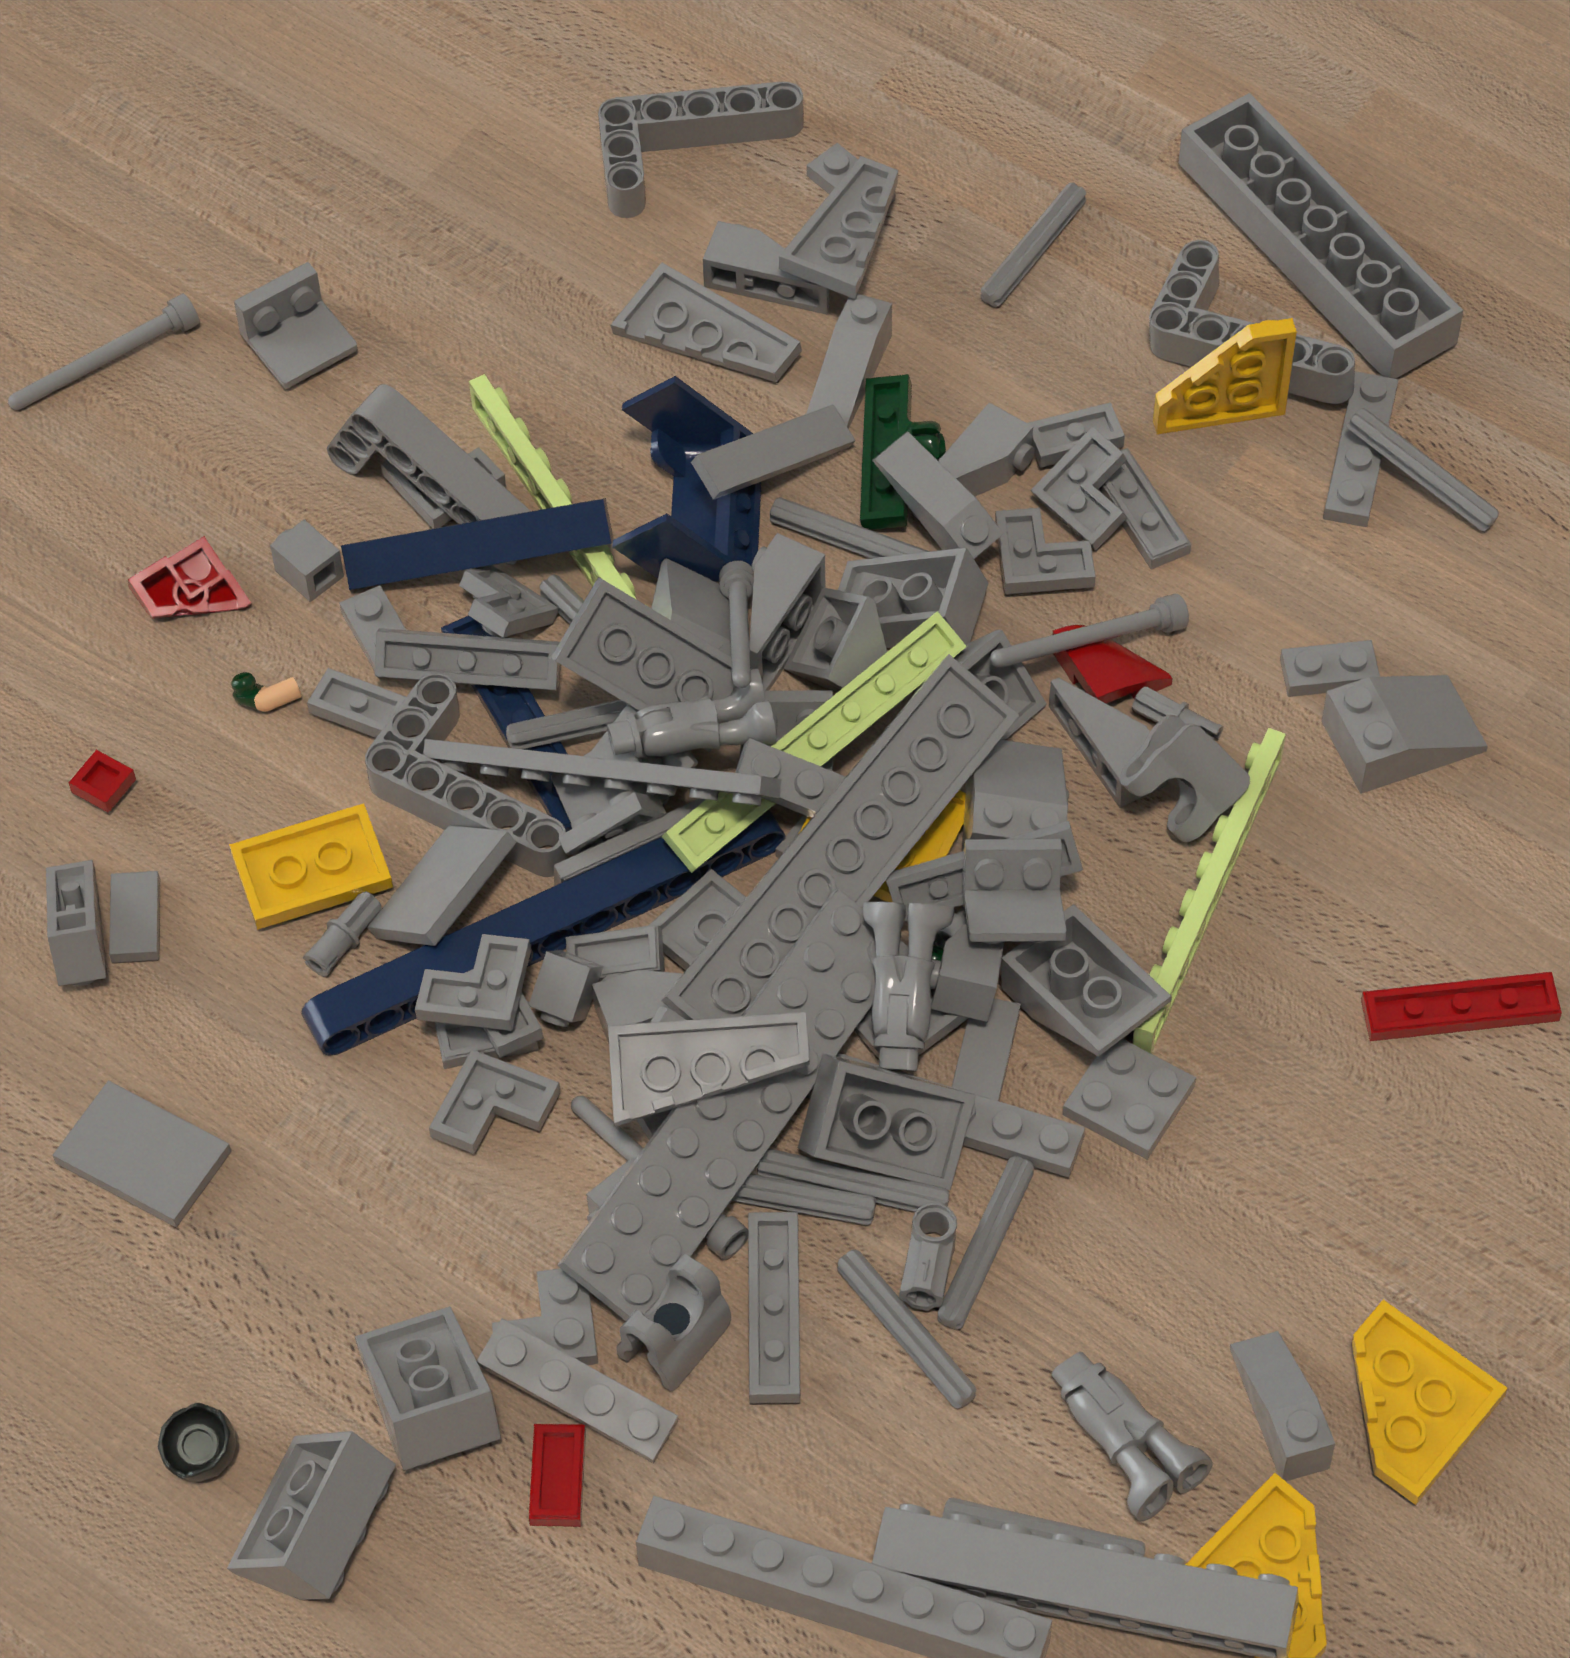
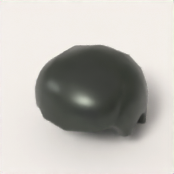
(197, 1442)

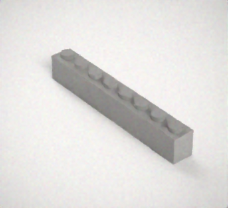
(1092, 1583)
(834, 1587)

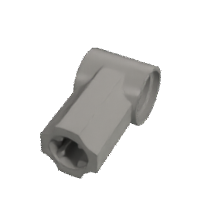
(929, 1257)

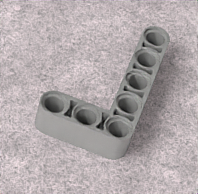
(686, 121)
(1187, 332)
(423, 454)
(451, 788)

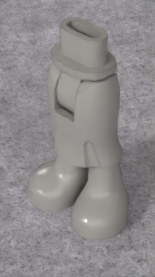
(697, 724)
(903, 981)
(1126, 1431)

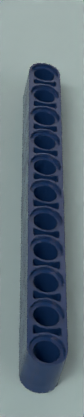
(575, 907)

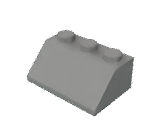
(313, 1515)

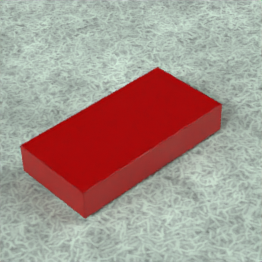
(557, 1475)

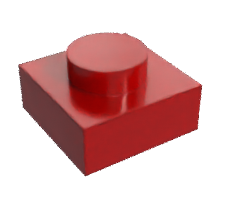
(102, 781)

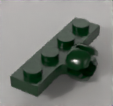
(886, 420)

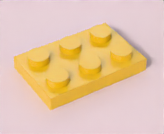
(310, 866)

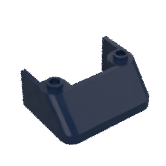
(701, 530)

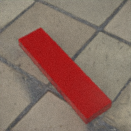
(1461, 1006)

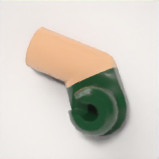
(263, 698)

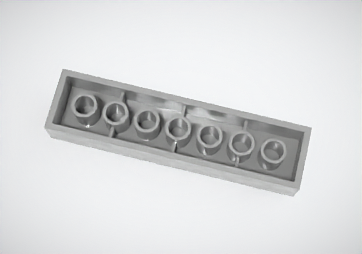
(1320, 237)

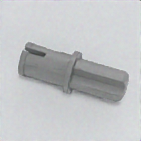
(1156, 706)
(342, 934)

